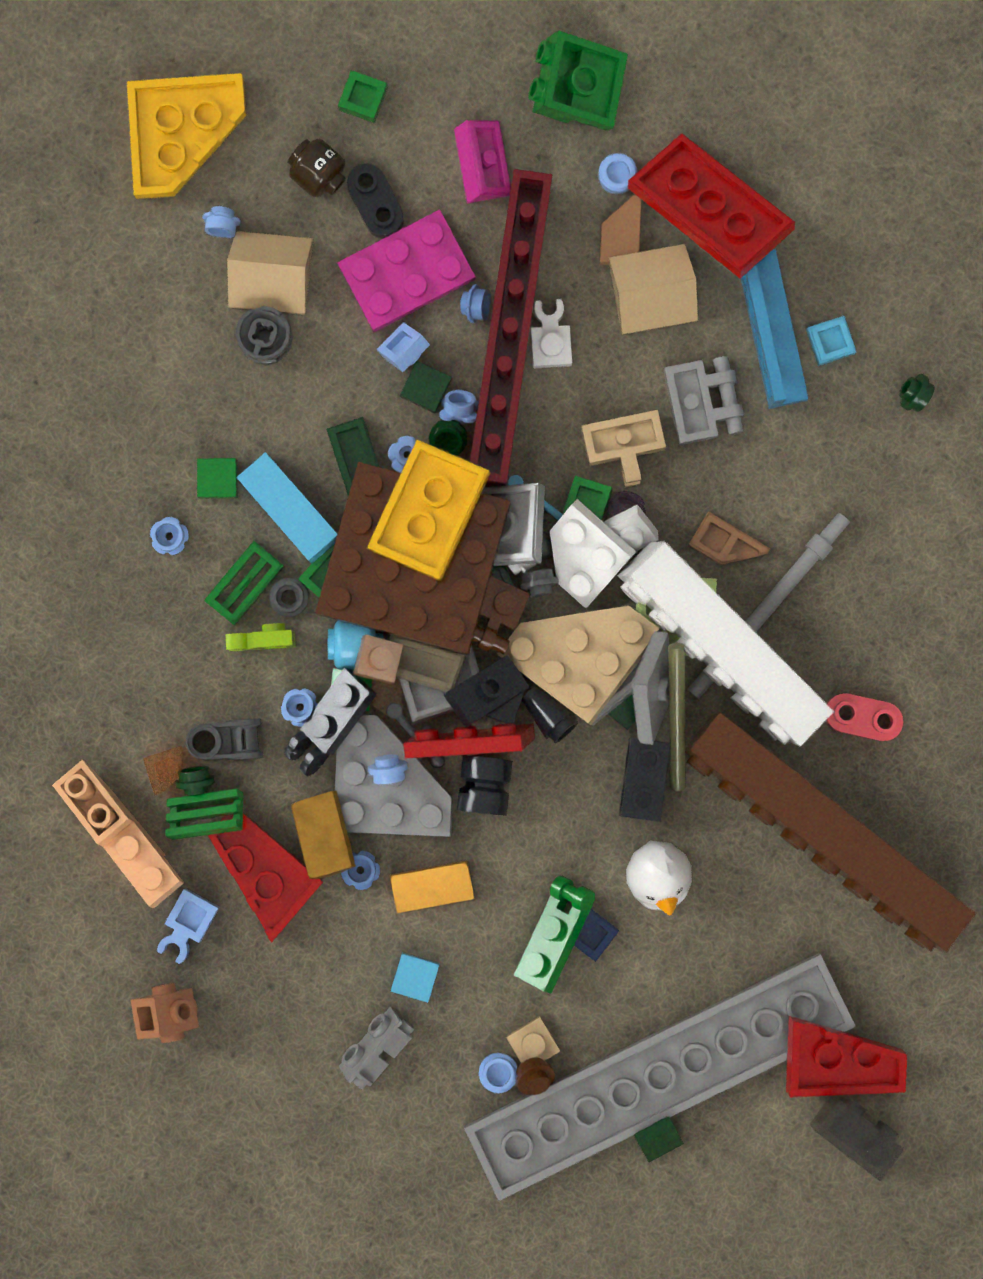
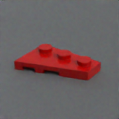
(469, 740)
(267, 874)
(840, 1063)

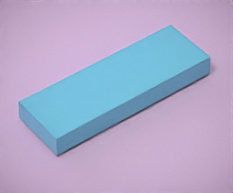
(288, 507)

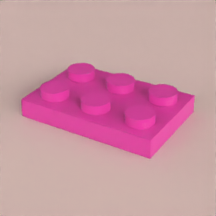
(406, 271)

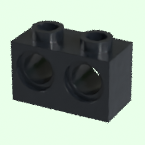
(644, 780)

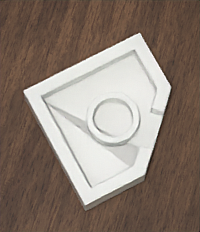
(586, 553)

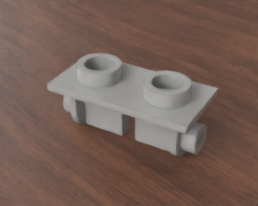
(362, 1060)

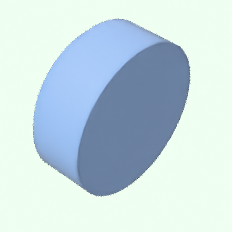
(615, 173)

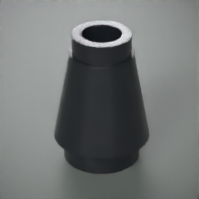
(549, 714)

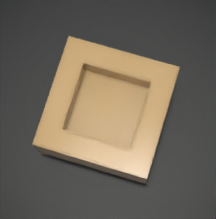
(533, 1041)

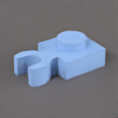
(189, 919)

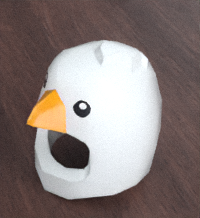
(659, 876)

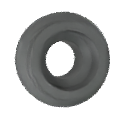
(539, 582)
(280, 588)

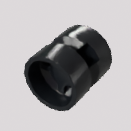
(484, 785)

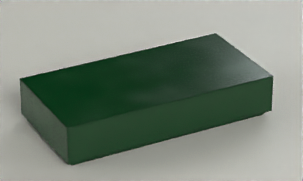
(351, 445)

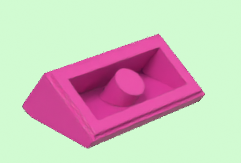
(482, 160)

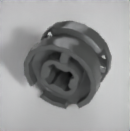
(264, 335)

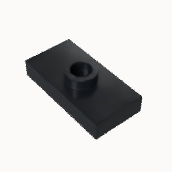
(486, 691)

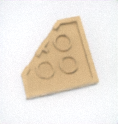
(581, 655)

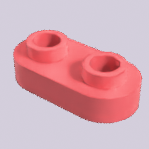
(864, 717)

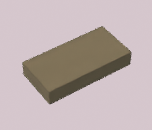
(428, 664)

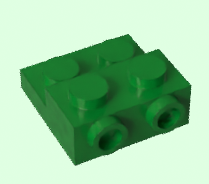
(578, 81)

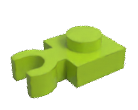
(271, 637)

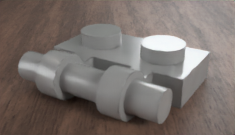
(692, 403)

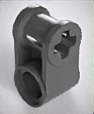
(228, 739)

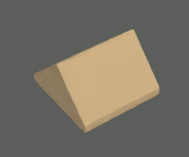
(269, 272)
(654, 289)

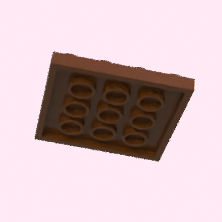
(397, 599)

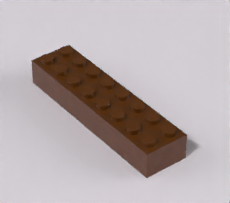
(829, 832)

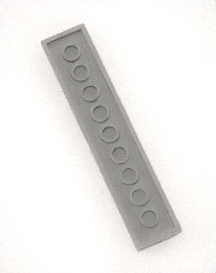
(653, 1078)

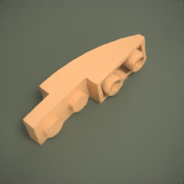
(118, 833)

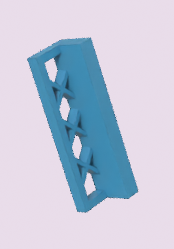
(773, 333)

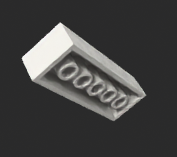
(724, 643)

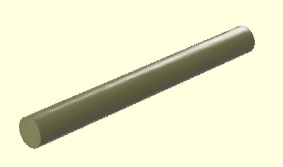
(677, 716)

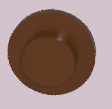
(534, 1076)

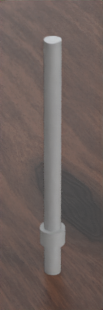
(817, 548)

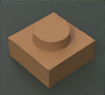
(378, 659)

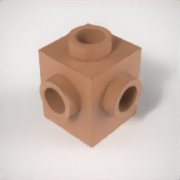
(165, 1013)

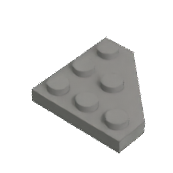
(402, 808)

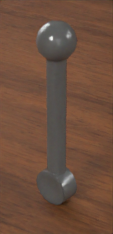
(395, 711)

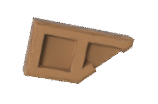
(621, 231)
(725, 542)

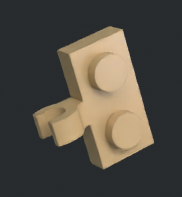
(623, 441)

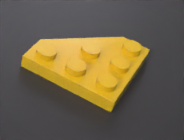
(179, 127)

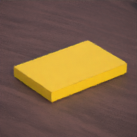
(428, 510)

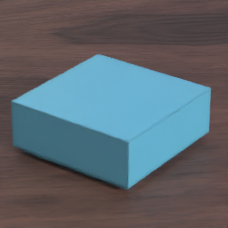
(831, 340)
(415, 977)

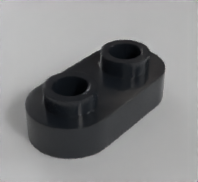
(374, 200)

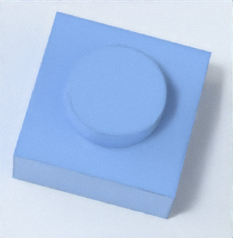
(403, 347)

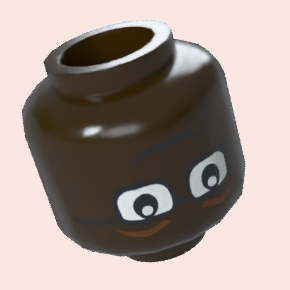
(317, 167)

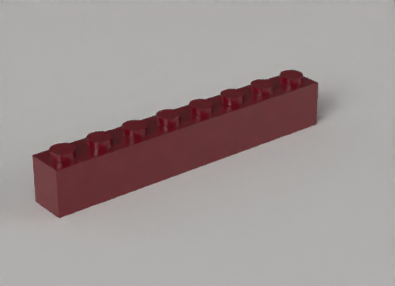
(511, 324)

